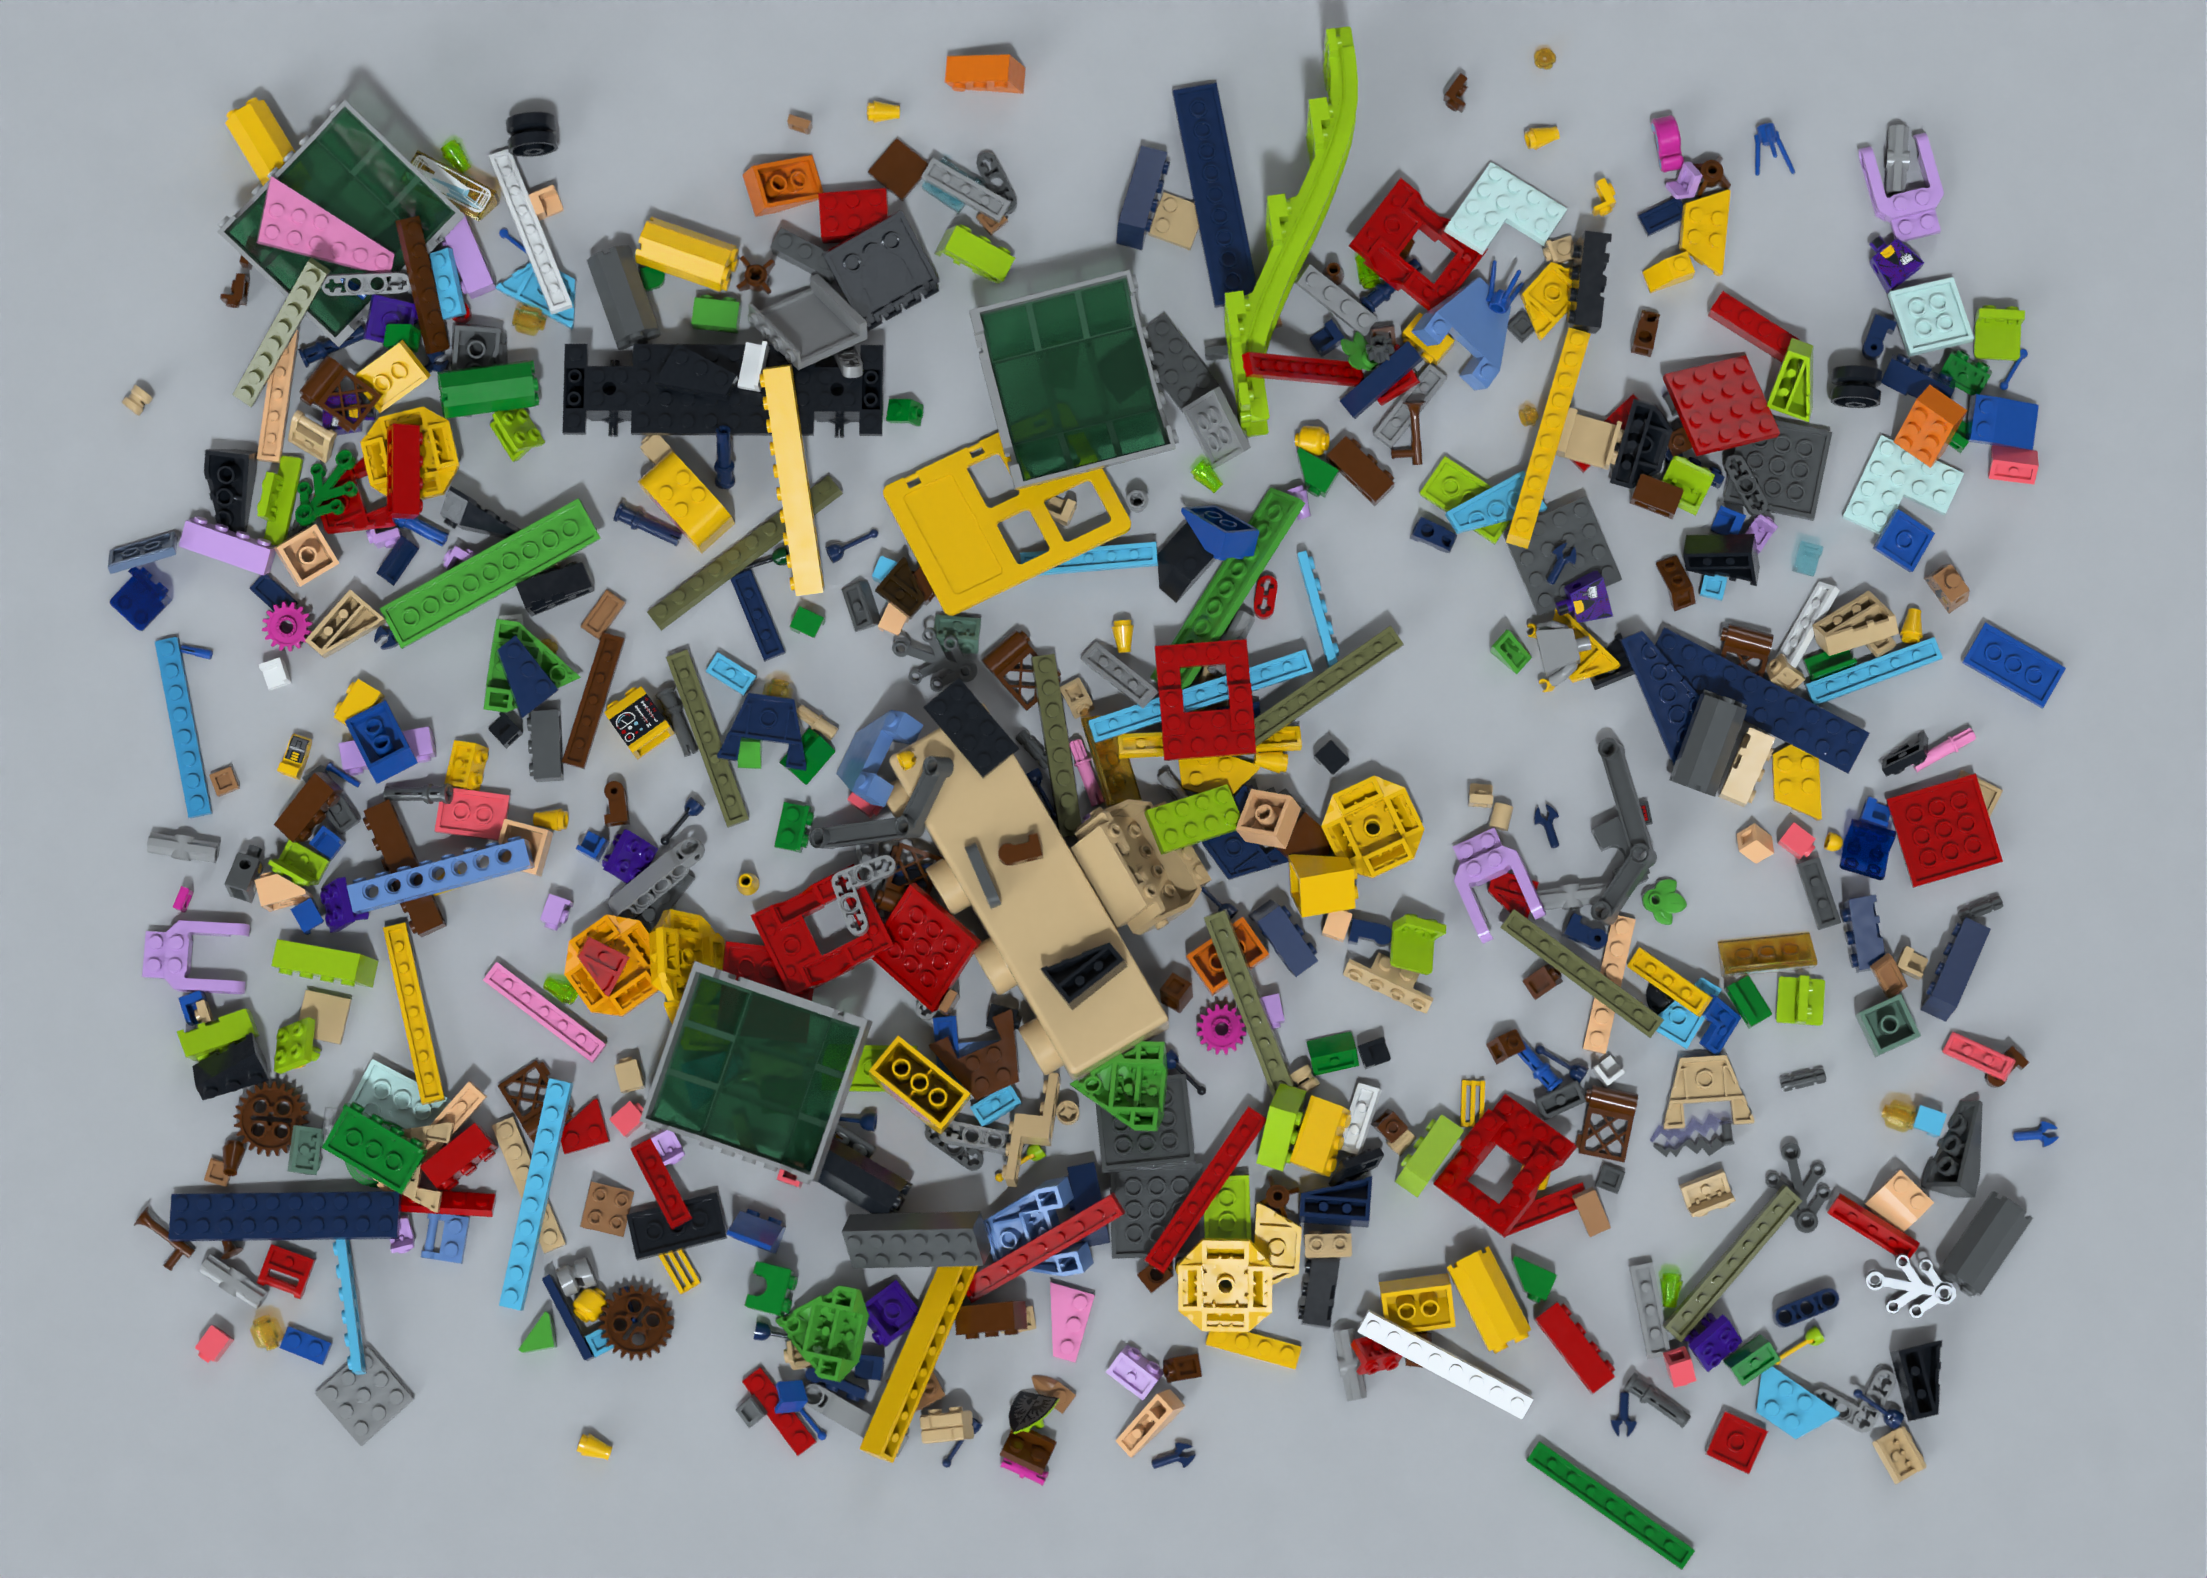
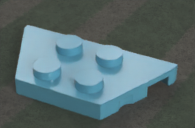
(526, 289)
(1791, 1405)

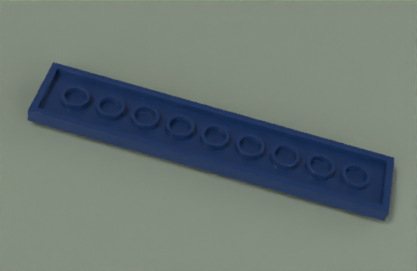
(1214, 191)
(1767, 703)
(285, 1216)

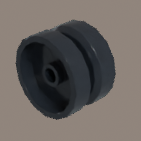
(531, 134)
(1856, 386)

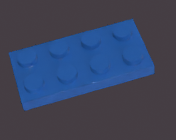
(2013, 665)

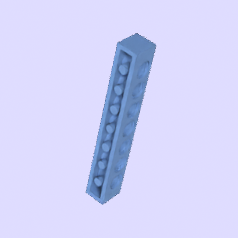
(520, 860)

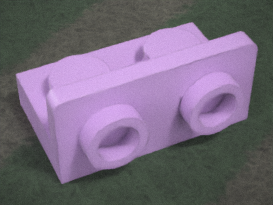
(1135, 1371)

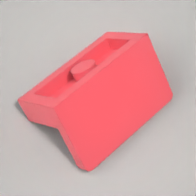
(2013, 464)

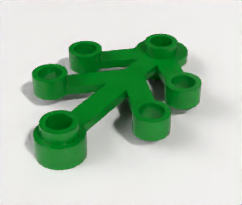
(309, 511)

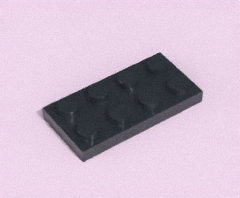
(971, 728)
(654, 1236)

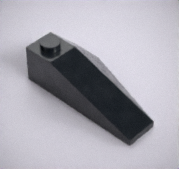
(231, 485)
(467, 514)

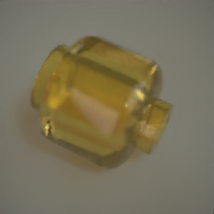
(528, 320)
(778, 688)
(1899, 1115)
(266, 1332)

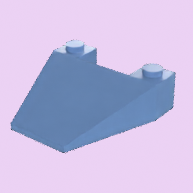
(1474, 326)
(868, 751)
(1031, 1217)

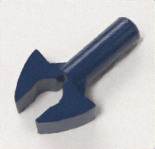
(432, 366)
(1560, 563)
(391, 643)
(1548, 826)
(1623, 1416)
(1174, 1457)

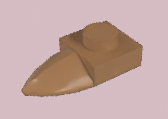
(1050, 1387)

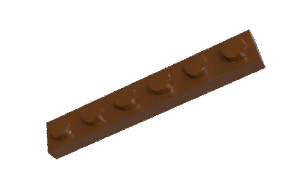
(422, 285)
(593, 700)

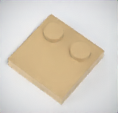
(1175, 221)

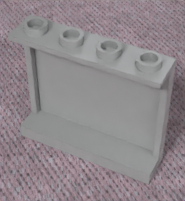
(810, 324)

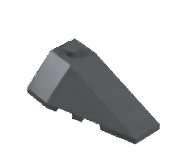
(473, 346)
(1958, 1159)

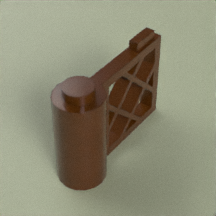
(323, 384)
(1747, 643)
(1006, 657)
(890, 894)
(1612, 1104)
(531, 1120)

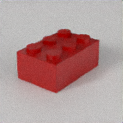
(850, 212)
(459, 1157)

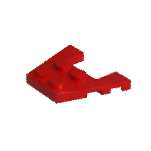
(355, 513)

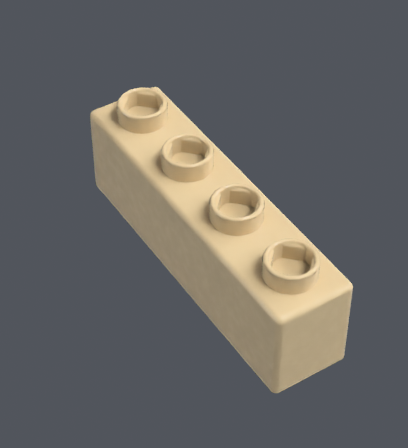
(1043, 915)

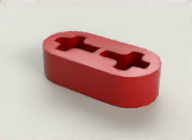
(1271, 598)

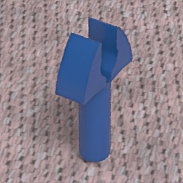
(2037, 1134)

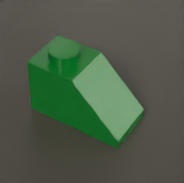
(1316, 473)
(1533, 1279)

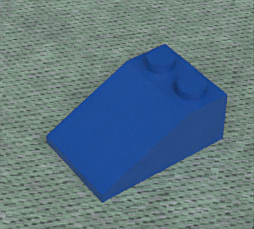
(2001, 422)
(1221, 532)
(381, 742)
(757, 1231)

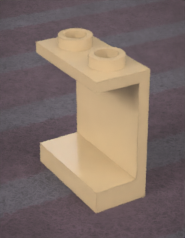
(1589, 440)

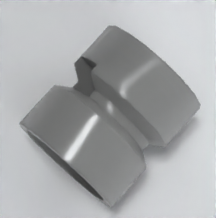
(576, 1276)

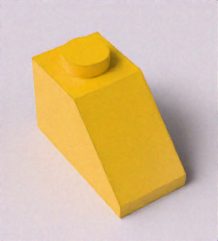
(1669, 272)

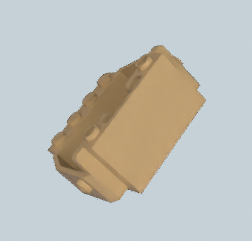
(1130, 872)

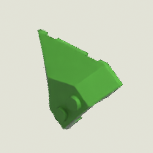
(497, 691)
(1131, 1086)
(829, 1331)

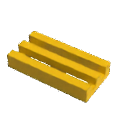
(1473, 1084)
(688, 1285)

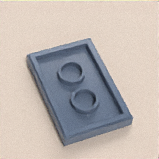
(142, 552)

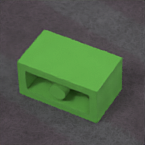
(716, 314)

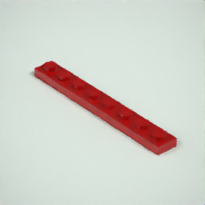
(1301, 369)
(1205, 1190)
(1044, 1246)

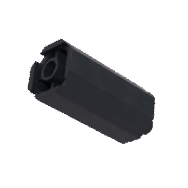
(862, 1180)

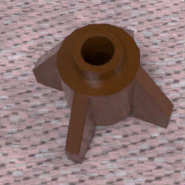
(1711, 180)
(753, 272)
(1281, 1190)

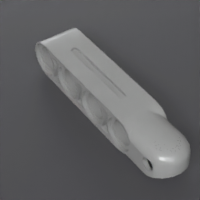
(656, 879)
(841, 1411)

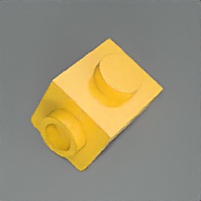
(1606, 194)

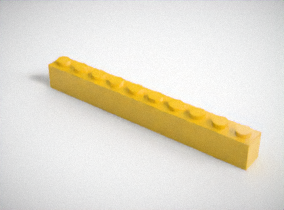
(1548, 438)
(793, 480)
(917, 1361)

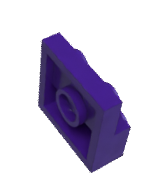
(384, 312)
(890, 1314)

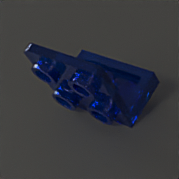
(140, 599)
(1866, 849)

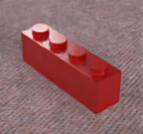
(1751, 326)
(404, 471)
(1574, 1347)

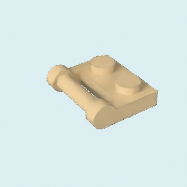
(304, 438)

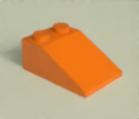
(782, 185)

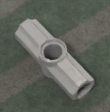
(1897, 159)
(1237, 630)
(183, 847)
(1571, 896)
(233, 1281)
(1348, 1365)

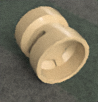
(137, 400)
(1301, 1075)
(1065, 1110)

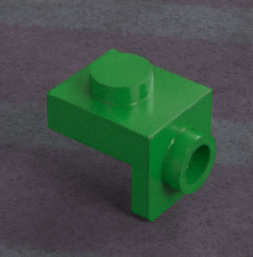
(904, 411)

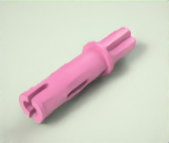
(1947, 747)
(1086, 772)

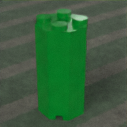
(488, 389)

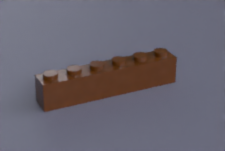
(398, 852)

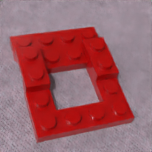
(1390, 231)
(1205, 732)
(794, 947)
(1523, 1138)

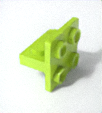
(516, 432)
(1800, 1000)

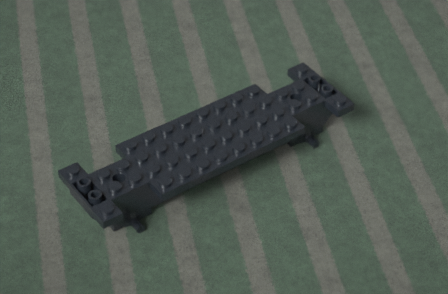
(675, 413)

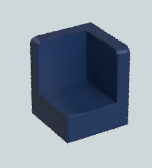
(1327, 338)
(870, 1367)

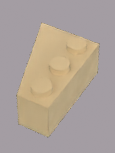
(344, 625)
(1855, 625)
(1747, 767)

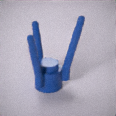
(1768, 137)
(1501, 299)

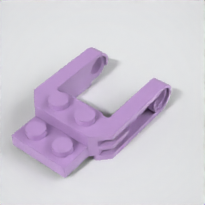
(1910, 212)
(1483, 860)
(170, 953)

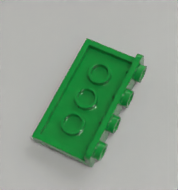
(375, 1147)

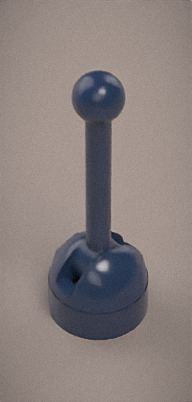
(836, 551)
(1035, 778)
(1232, 911)
(1576, 1071)
(867, 1121)
(1892, 1417)
(947, 1461)

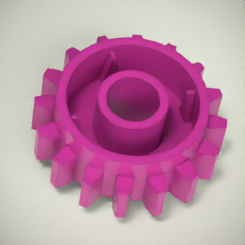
(299, 623)
(1226, 1041)

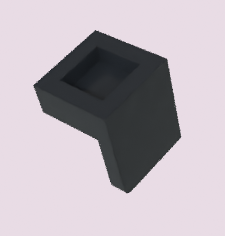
(505, 730)
(1331, 757)
(1374, 1053)

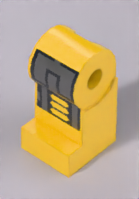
(295, 756)

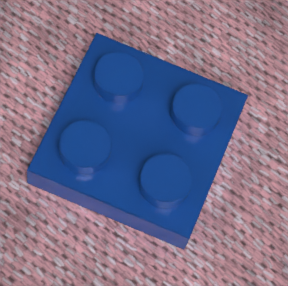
(1903, 540)

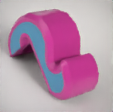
(1668, 143)

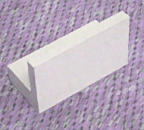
(752, 365)

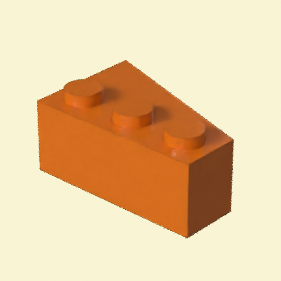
(985, 73)

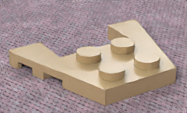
(1705, 1081)
(423, 1196)

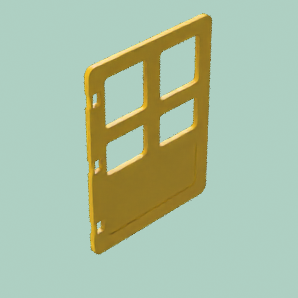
(959, 535)

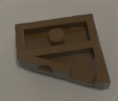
(902, 589)

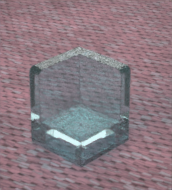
(1807, 558)

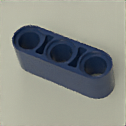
(1816, 1303)

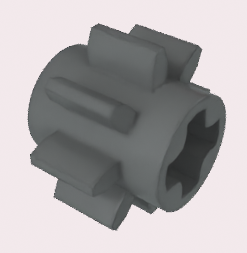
(1380, 349)

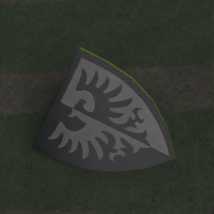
(1030, 1410)

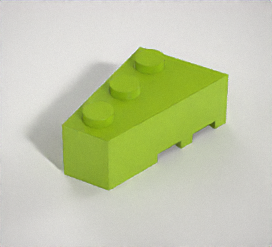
(975, 253)
(1794, 382)
(217, 1035)
(1281, 1127)
(1428, 1154)

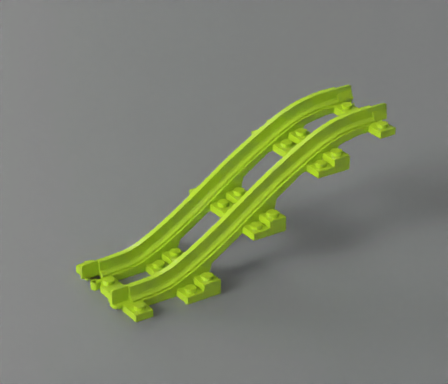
(1293, 227)

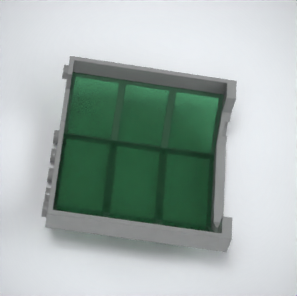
(362, 183)
(1072, 380)
(756, 1072)

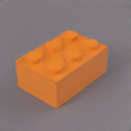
(1930, 426)
(1207, 963)

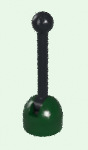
(778, 558)

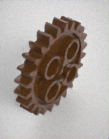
(273, 1097)
(619, 1310)

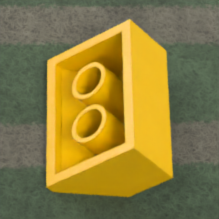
(1320, 1136)
(1419, 1302)

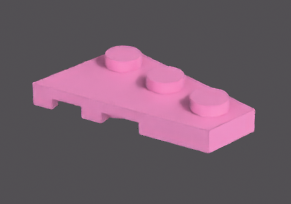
(1069, 1320)

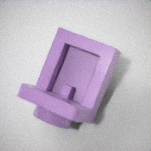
(1686, 183)
(1763, 528)
(385, 539)
(457, 554)
(668, 1146)
(406, 1237)

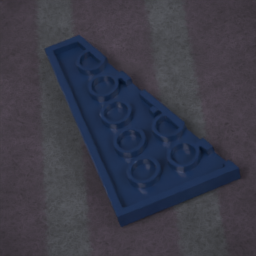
(1664, 690)

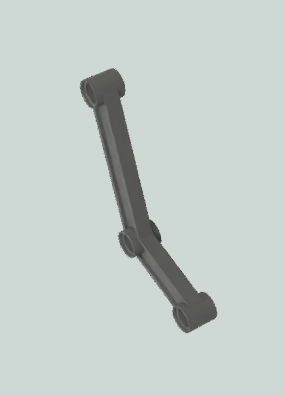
(907, 826)
(1634, 830)

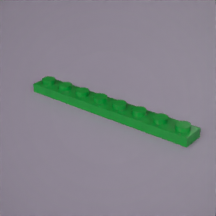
(1610, 1505)

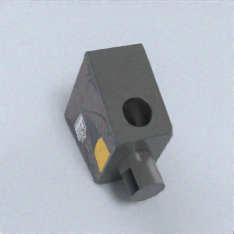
(243, 873)

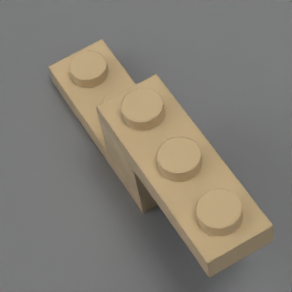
(1031, 1129)

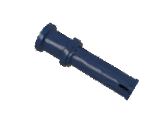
(1383, 291)
(320, 346)
(724, 465)
(638, 521)

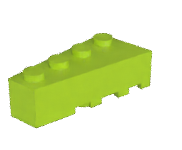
(324, 963)

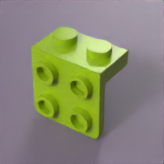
(1998, 333)
(1692, 479)
(301, 864)
(1414, 943)

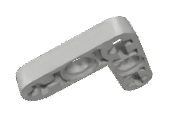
(855, 883)
(1854, 1411)

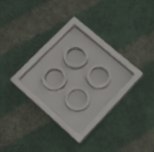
(1216, 427)
(365, 1400)

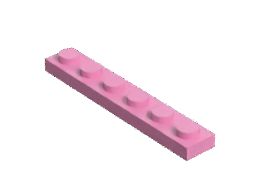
(544, 1012)

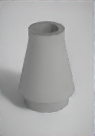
(1137, 496)

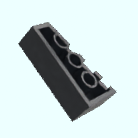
(1588, 281)

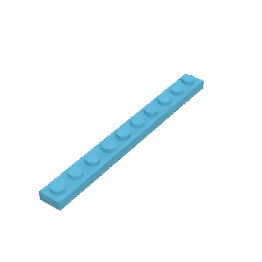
(1199, 696)
(536, 1194)

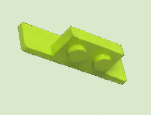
(278, 498)

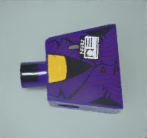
(1893, 263)
(352, 416)
(1586, 599)

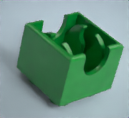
(779, 1285)

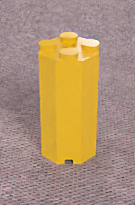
(259, 137)
(687, 254)
(1489, 1300)

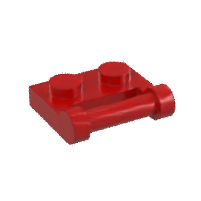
(289, 1264)

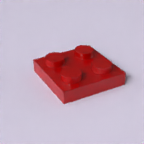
(1736, 1442)

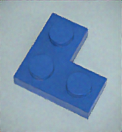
(1722, 1021)

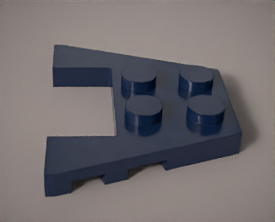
(766, 720)
(1239, 857)

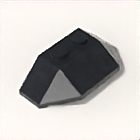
(1642, 444)
(1182, 563)

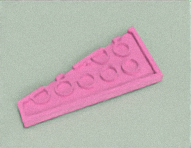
(306, 229)

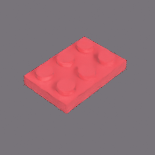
(473, 814)

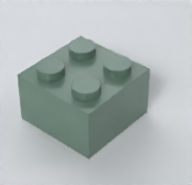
(1888, 1025)

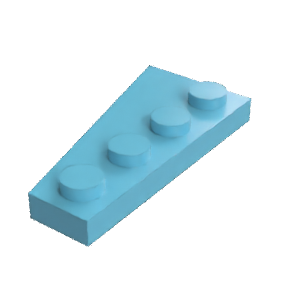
(1490, 506)

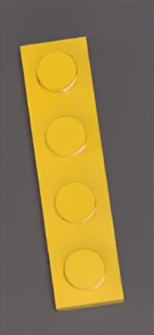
(1669, 982)
(1256, 1347)

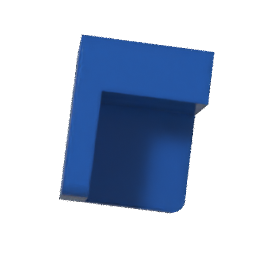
(1727, 521)
(1875, 813)
(327, 843)
(593, 846)
(307, 915)
(188, 1006)
(791, 1396)

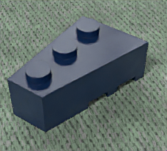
(1914, 379)
(524, 676)
(1862, 932)
(1284, 937)
(1086, 1192)
(1338, 1205)

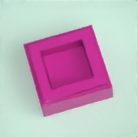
(183, 899)

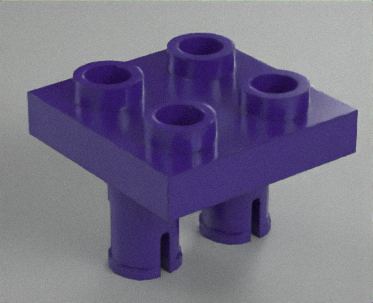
(629, 856)
(338, 906)
(1714, 1342)

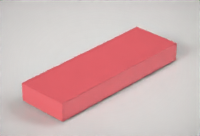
(1979, 1056)

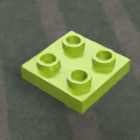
(295, 1046)

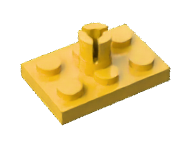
(393, 375)

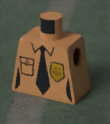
(1948, 587)

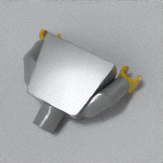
(1558, 651)

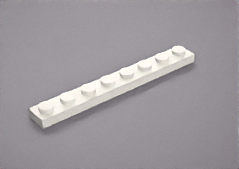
(530, 231)
(1445, 1364)

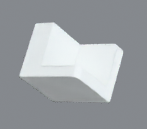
(275, 673)
(1608, 1071)

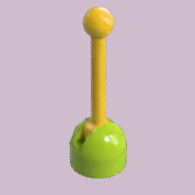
(1033, 1152)
(1812, 1337)

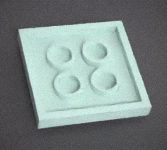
(1930, 316)

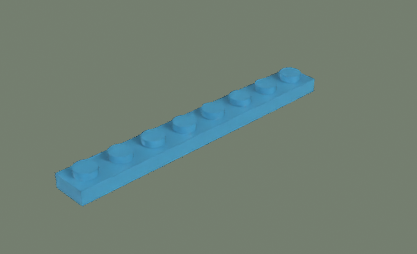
(183, 727)

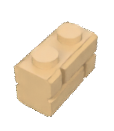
(946, 1426)

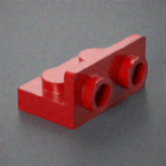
(1374, 1356)

